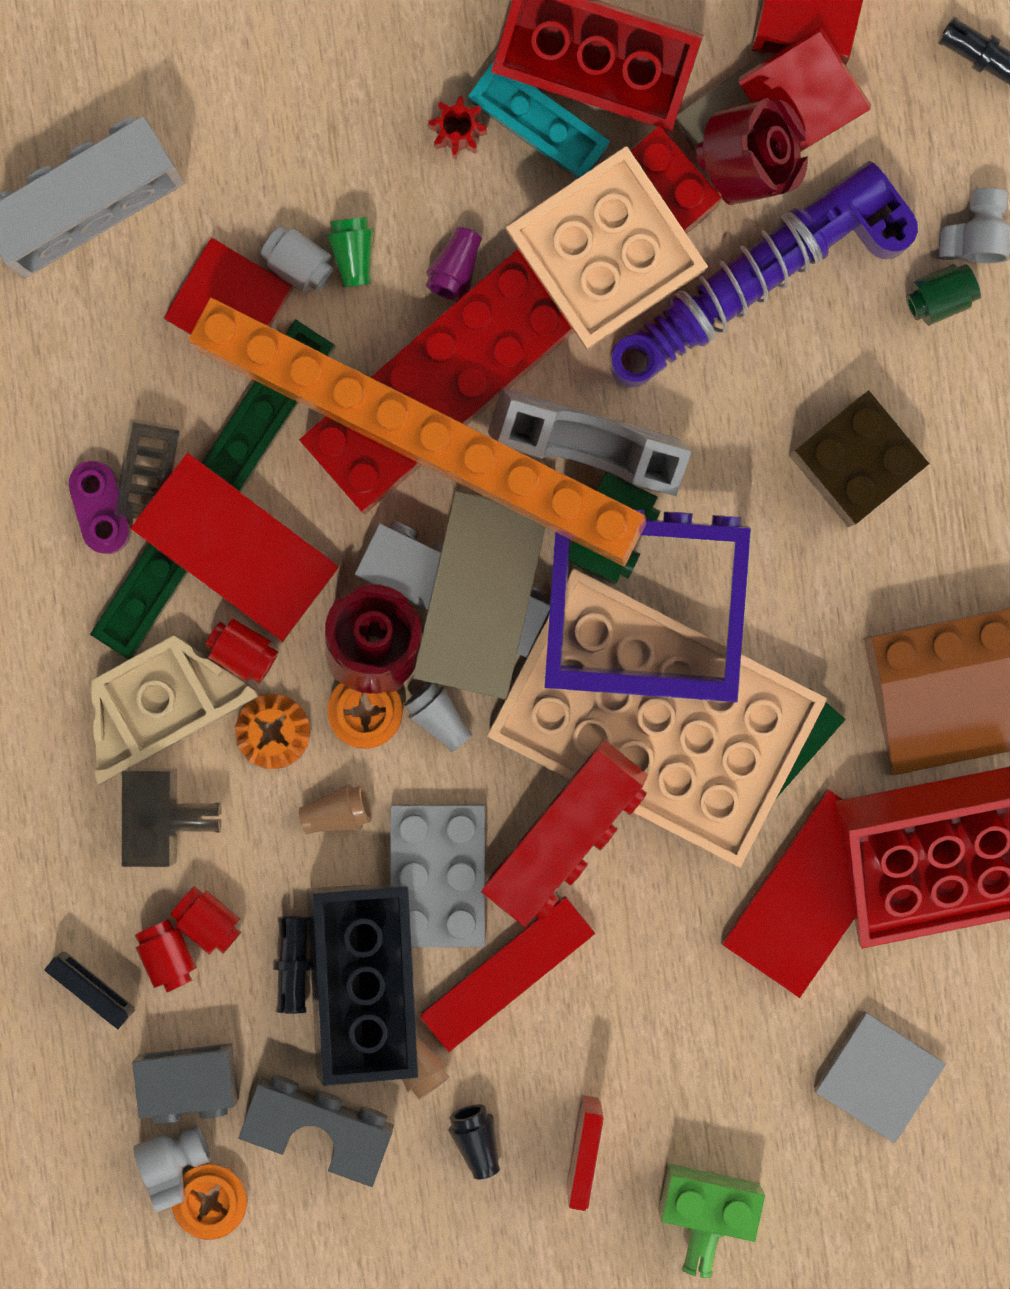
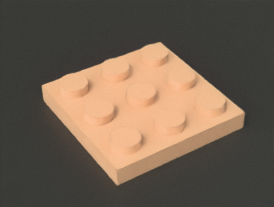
(606, 248)

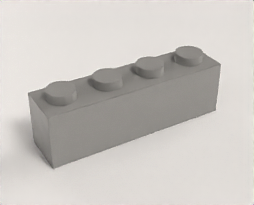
(412, 567)

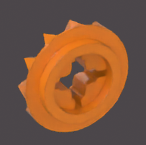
(269, 709)
(350, 727)
(216, 1222)

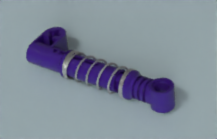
(800, 239)

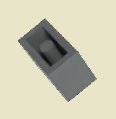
(185, 1083)

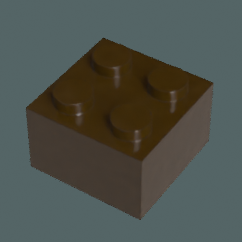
(859, 459)

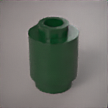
(943, 294)

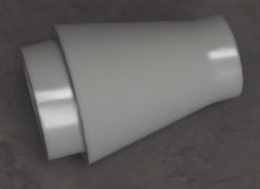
(436, 714)

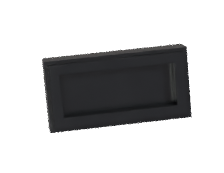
(90, 989)

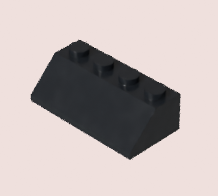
(362, 984)

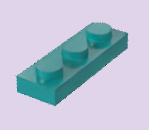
(539, 122)

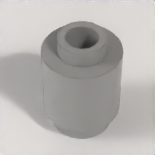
(297, 259)

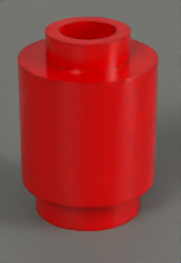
(241, 650)
(206, 921)
(165, 956)

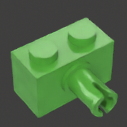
(711, 1209)

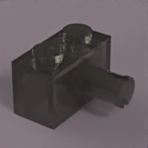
(155, 817)

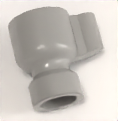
(983, 238)
(163, 1161)

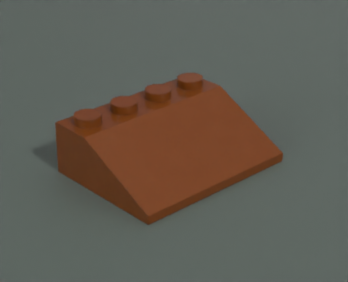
(943, 690)

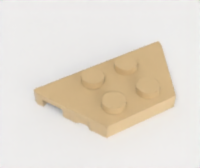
(158, 702)

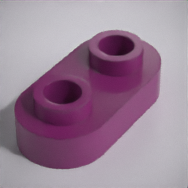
(98, 507)

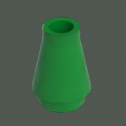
(352, 249)

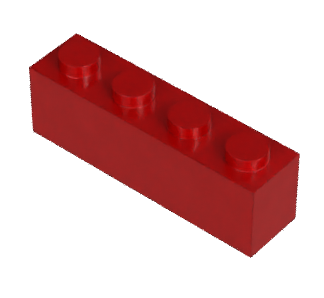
(565, 833)

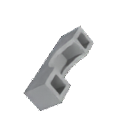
(617, 447)

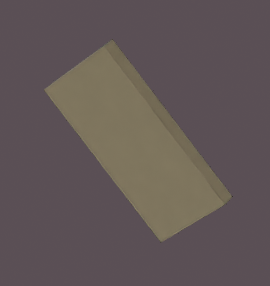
(479, 597)

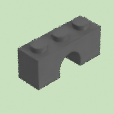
(357, 1136)

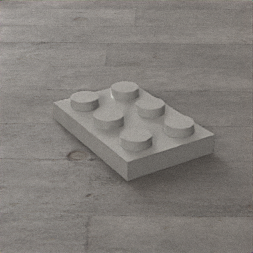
(443, 864)

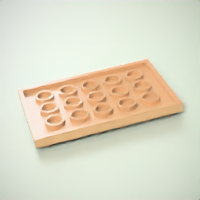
(706, 761)

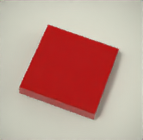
(812, 82)
(232, 281)
(584, 1153)

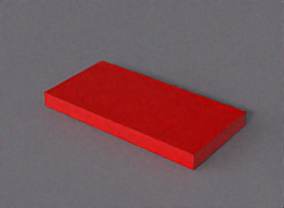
(234, 547)
(799, 905)

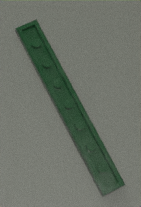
(232, 458)

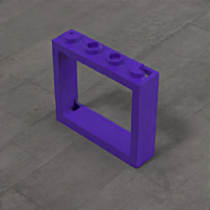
(656, 683)

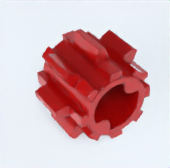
(459, 114)

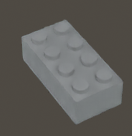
(84, 196)

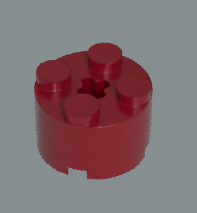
(753, 151)
(369, 665)

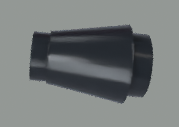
(476, 1140)

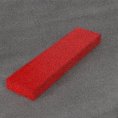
(506, 974)

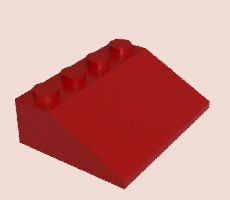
(939, 854)

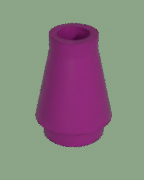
(454, 266)

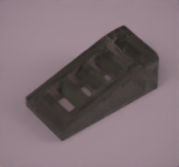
(129, 467)

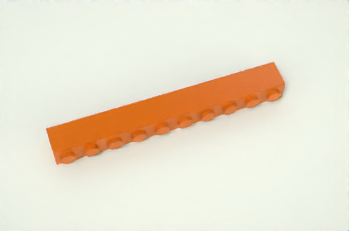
(418, 432)

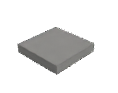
(879, 1077)

